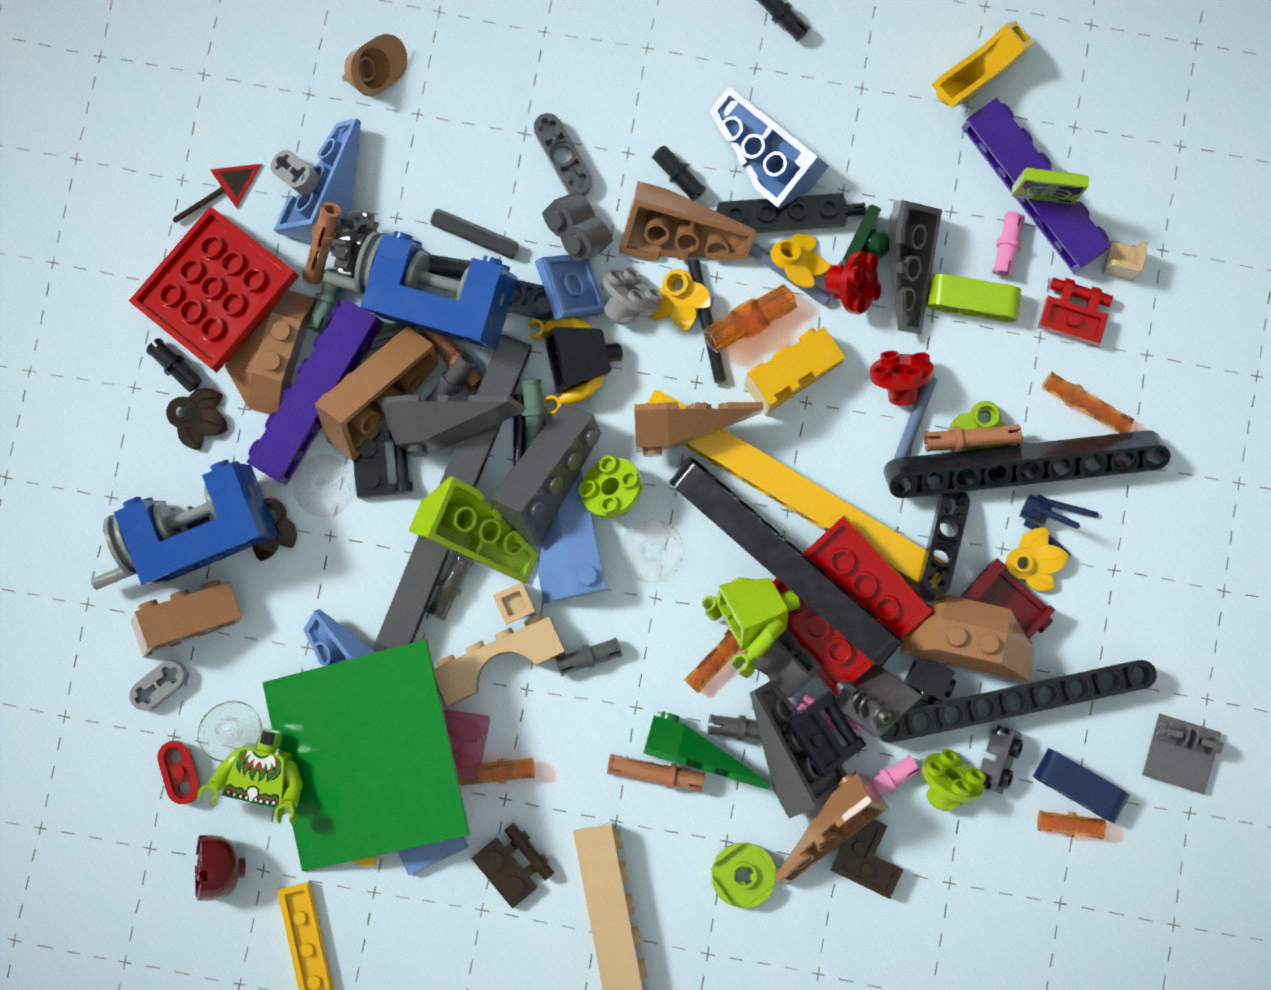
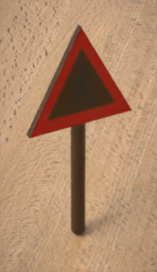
(233, 182)

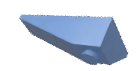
(570, 552)

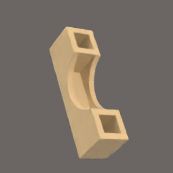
(460, 676)

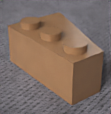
(185, 616)

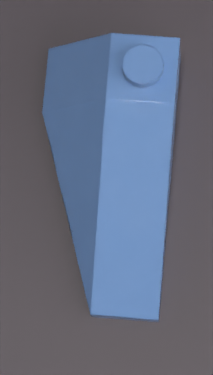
(773, 158)
(335, 183)
(332, 641)

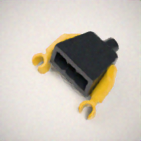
(576, 358)

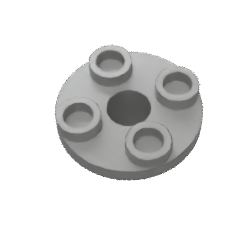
(629, 296)

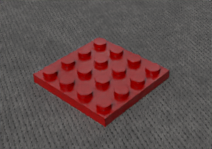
(213, 289)
(868, 577)

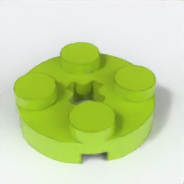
(740, 893)

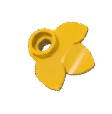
(799, 259)
(681, 304)
(1041, 560)

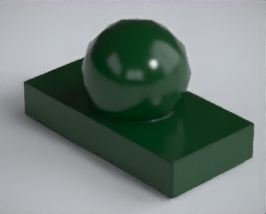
(869, 239)

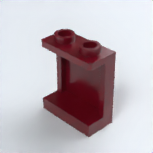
(1001, 589)

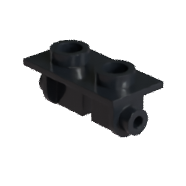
(1006, 748)

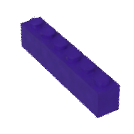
(1008, 153)
(296, 422)

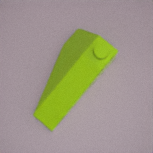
(468, 525)

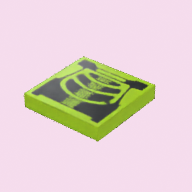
(1050, 185)

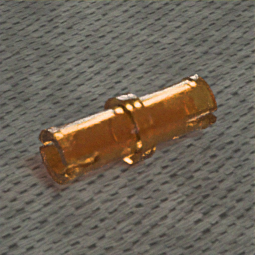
(1071, 824)

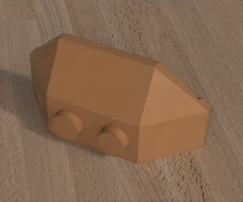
(269, 354)
(973, 638)

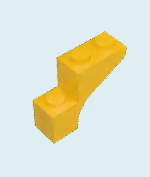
(977, 70)

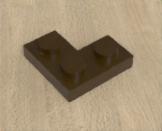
(859, 864)

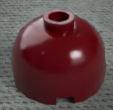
(217, 867)

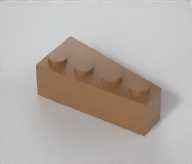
(353, 406)

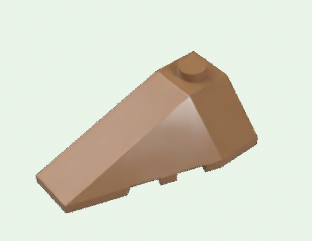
(675, 226)
(667, 427)
(841, 817)

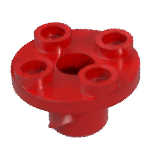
(855, 282)
(902, 375)

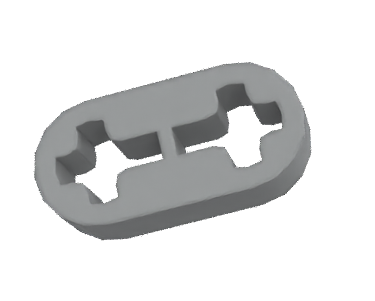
(295, 171)
(153, 679)

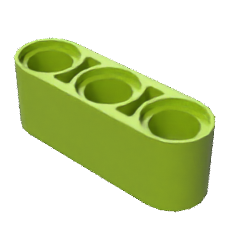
(974, 297)

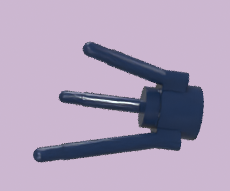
(1038, 510)

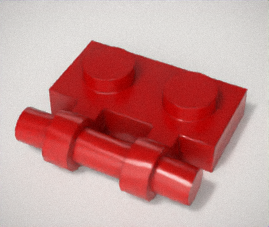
(1073, 319)

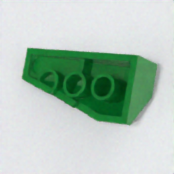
(684, 746)

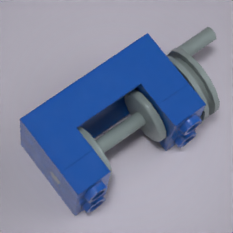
(394, 274)
(149, 537)

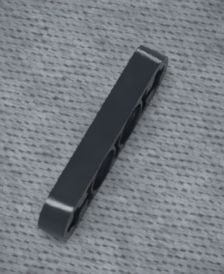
(944, 543)

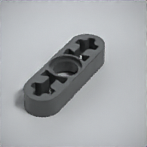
(544, 140)

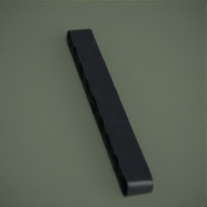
(1039, 470)
(786, 562)
(1030, 703)

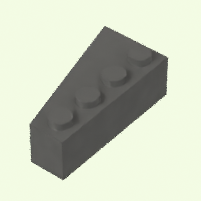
(546, 472)

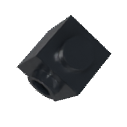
(930, 679)

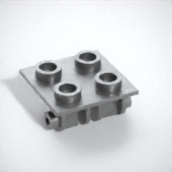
(875, 700)
(1182, 753)

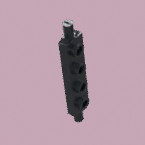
(800, 214)

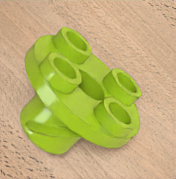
(611, 487)
(951, 780)

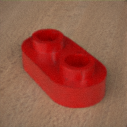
(176, 773)

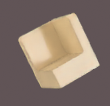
(1125, 260)
(514, 603)

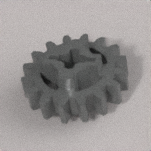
(350, 238)

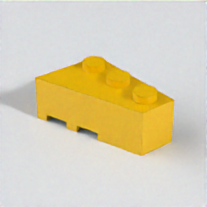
(793, 369)

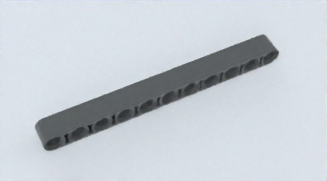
(467, 466)

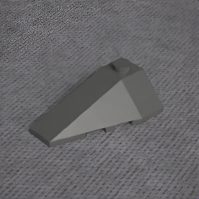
(912, 251)
(441, 423)
(790, 770)

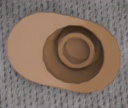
(376, 64)

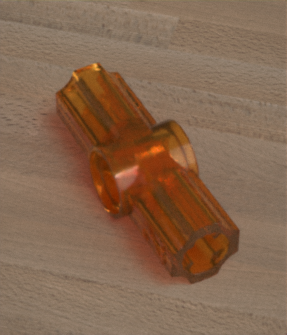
(750, 318)

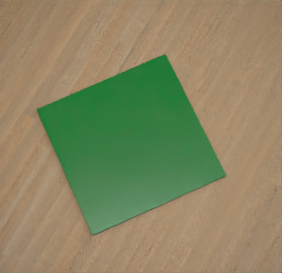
(368, 756)

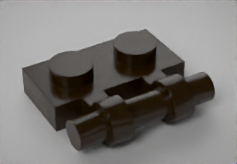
(504, 870)

